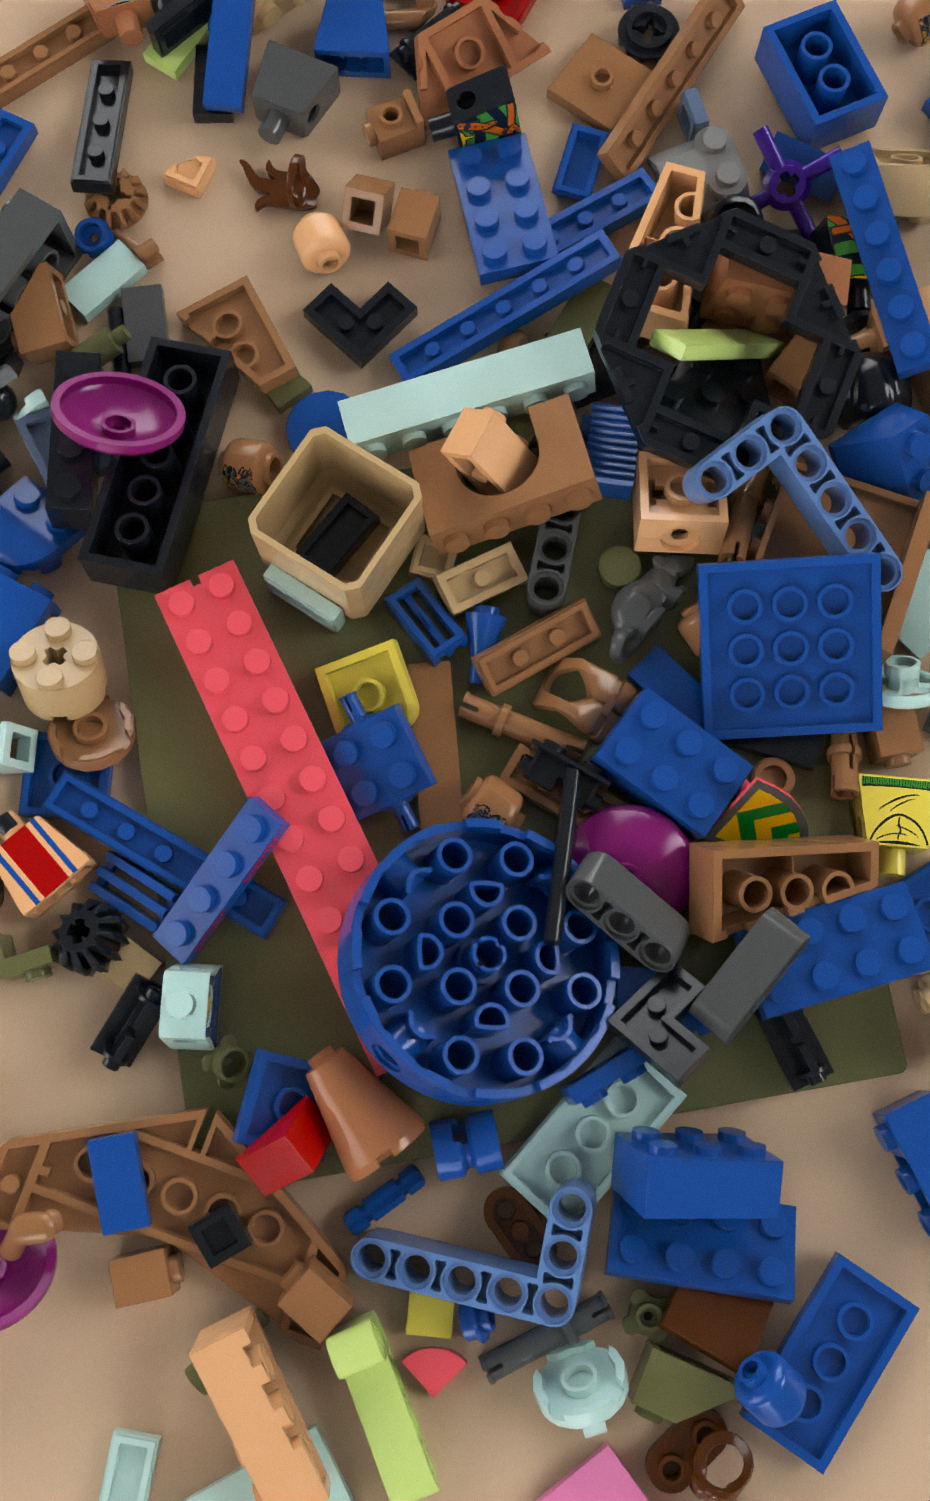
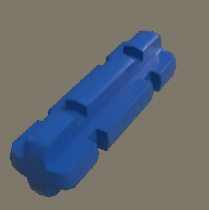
(384, 1199)

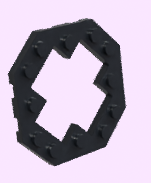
(689, 259)

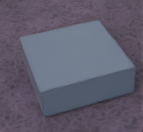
(692, 113)

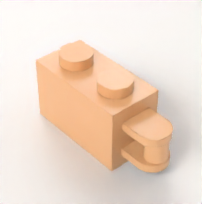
(489, 451)

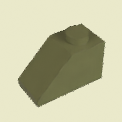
(676, 1385)

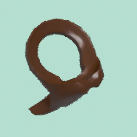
(284, 189)
(701, 1486)

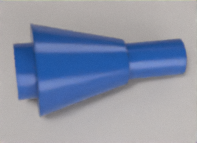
(483, 631)

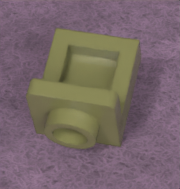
(32, 965)

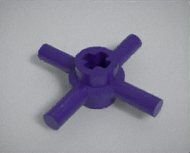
(802, 174)

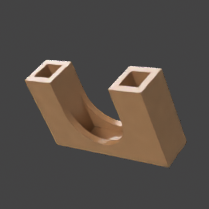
(558, 484)

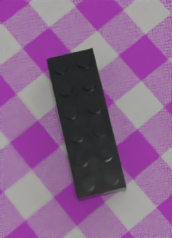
(154, 498)

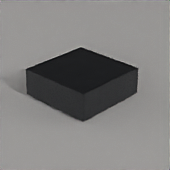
(220, 1234)

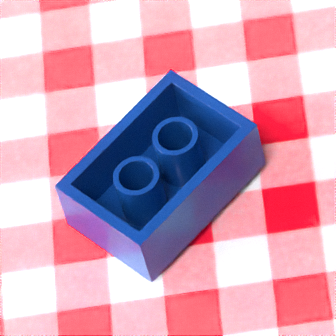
(820, 76)
(670, 764)
(696, 1174)

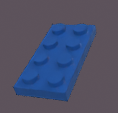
(502, 207)
(851, 949)
(705, 1254)
(840, 1351)

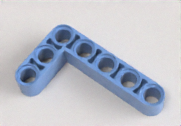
(803, 490)
(490, 1268)

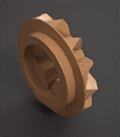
(125, 211)

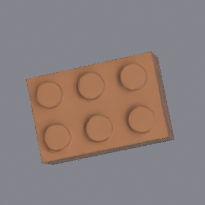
(757, 301)

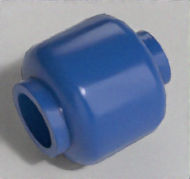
(770, 1389)

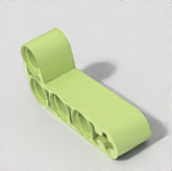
(397, 1444)

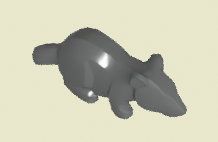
(641, 603)

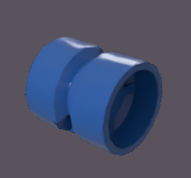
(466, 1145)

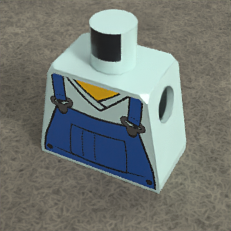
(191, 1006)

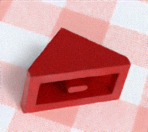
(287, 1148)

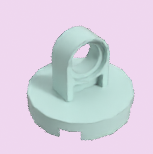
(581, 1386)

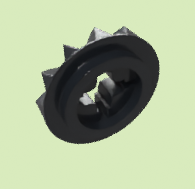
(636, 22)

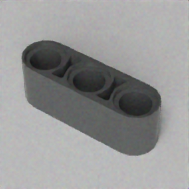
(548, 572)
(628, 911)
(749, 974)

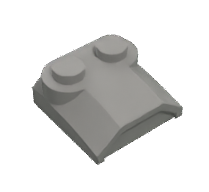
(712, 153)

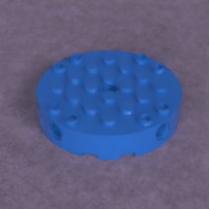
(416, 980)

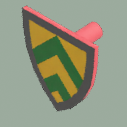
(759, 813)

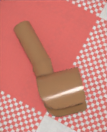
(146, 252)

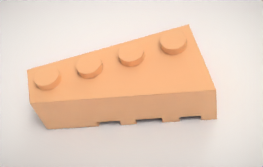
(673, 206)
(259, 1410)

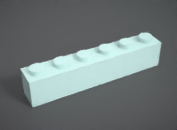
(507, 381)

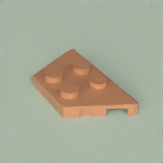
(466, 46)

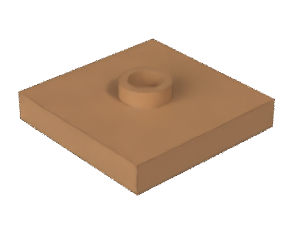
(598, 83)

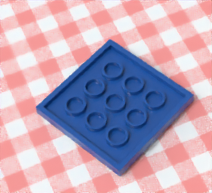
(791, 646)

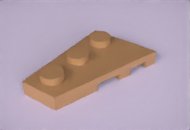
(239, 323)

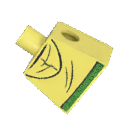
(895, 815)

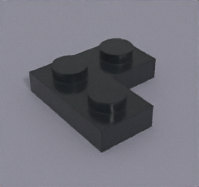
(363, 330)
(653, 1026)

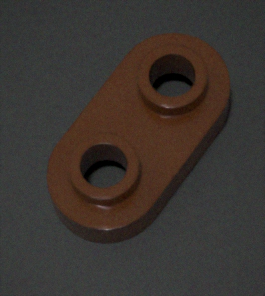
(519, 1228)
(680, 1445)

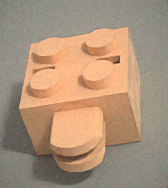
(666, 518)

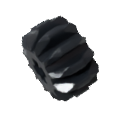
(90, 937)

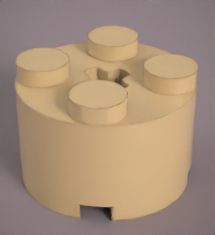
(59, 670)

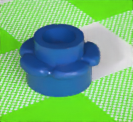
(85, 231)
(476, 1323)

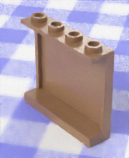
(898, 517)

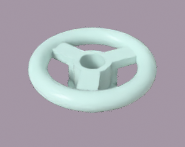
(903, 678)

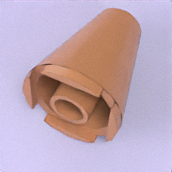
(360, 1112)

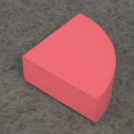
(434, 1366)

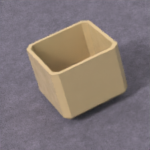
(309, 489)

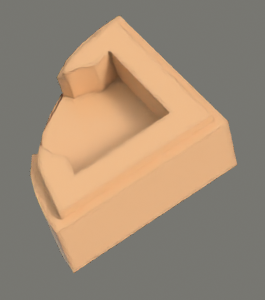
(191, 175)

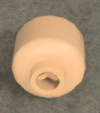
(321, 243)

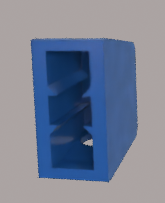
(354, 38)

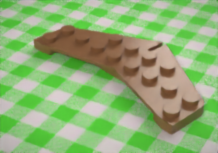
(181, 1186)

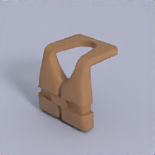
(604, 702)

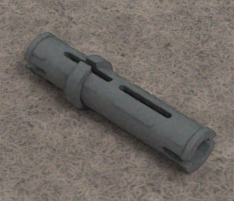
(545, 1339)

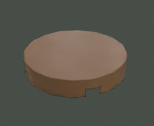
(95, 739)

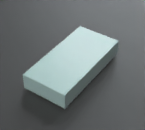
(103, 279)
(304, 598)
(130, 1466)

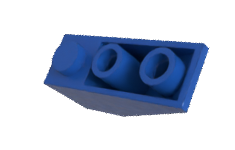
(906, 1133)

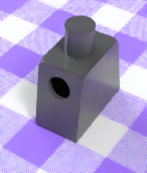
(292, 92)

